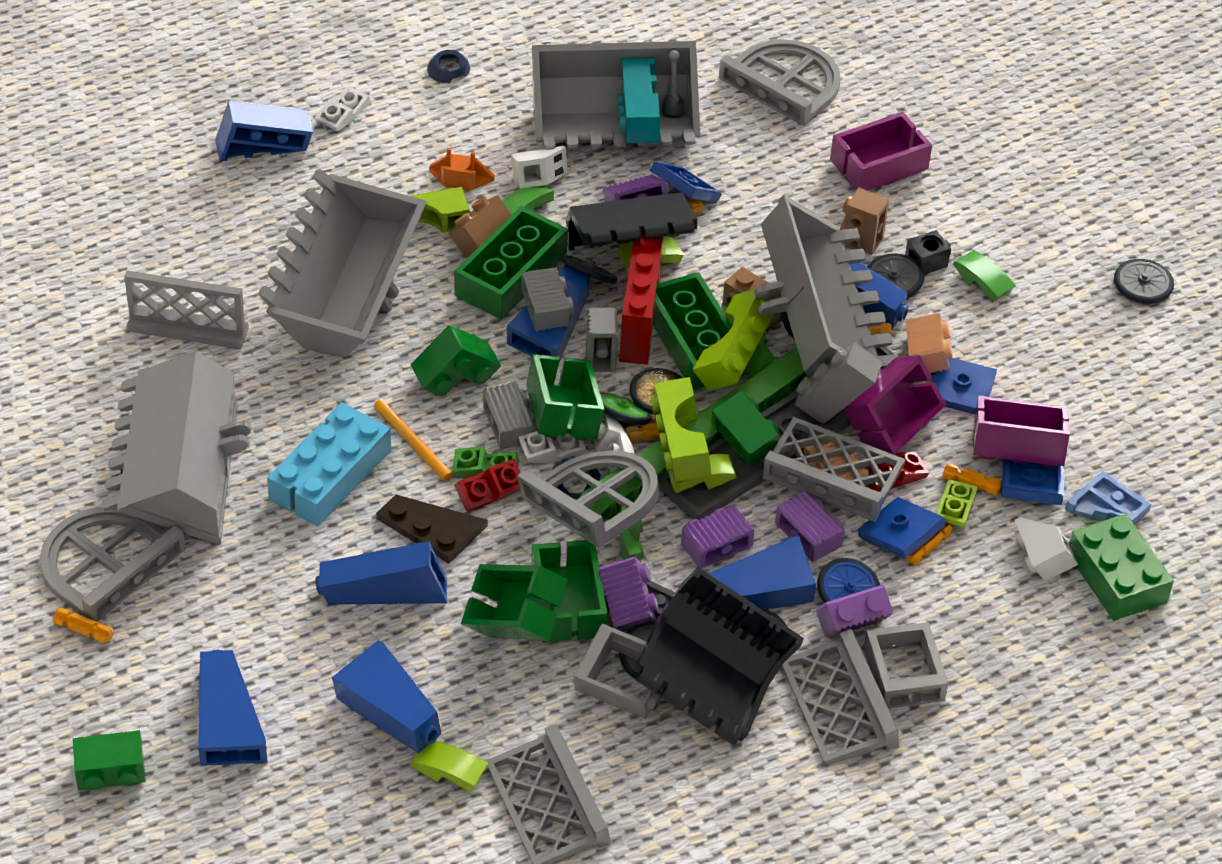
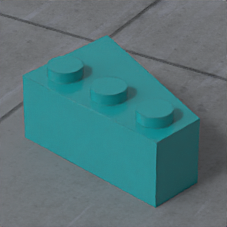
(639, 101)

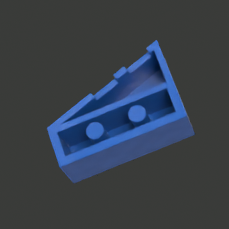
(262, 128)

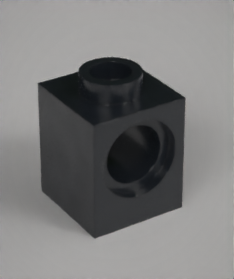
(929, 251)

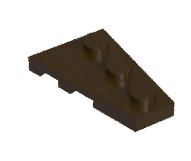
(422, 522)

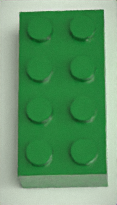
(494, 270)
(688, 321)

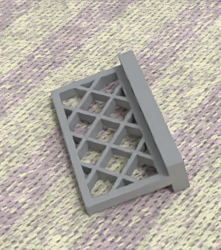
(182, 323)
(824, 483)
(867, 696)
(576, 794)

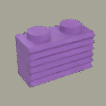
(636, 189)
(814, 526)
(717, 536)
(628, 593)
(854, 611)

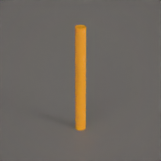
(413, 440)

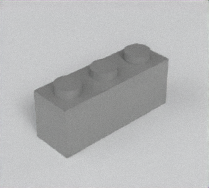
(838, 382)

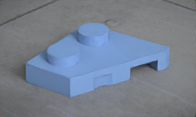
(1107, 498)

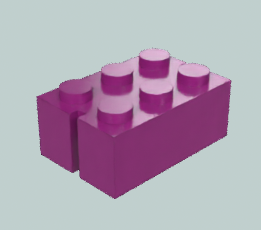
(881, 152)
(892, 408)
(1021, 431)

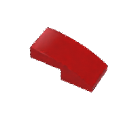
(912, 471)
(489, 486)

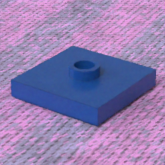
(685, 182)
(964, 384)
(1032, 482)
(901, 527)

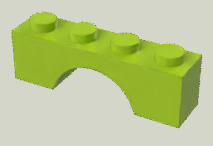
(443, 208)
(726, 360)
(686, 449)

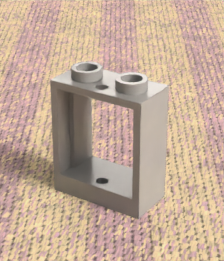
(594, 659)
(898, 692)

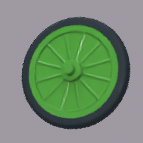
(624, 409)

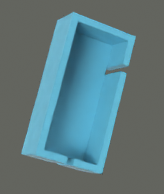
(329, 464)

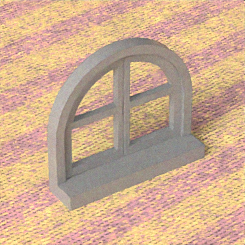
(774, 93)
(574, 514)
(126, 578)

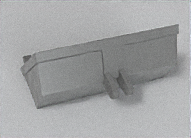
(580, 85)
(341, 263)
(819, 286)
(178, 446)

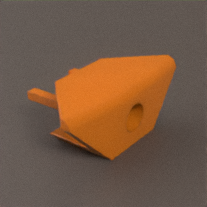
(461, 171)

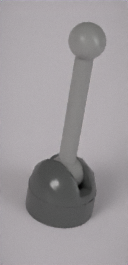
(673, 103)

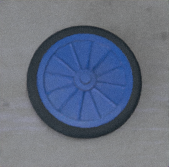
(843, 578)

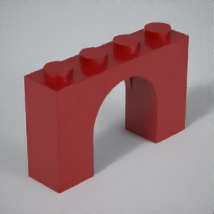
(640, 300)

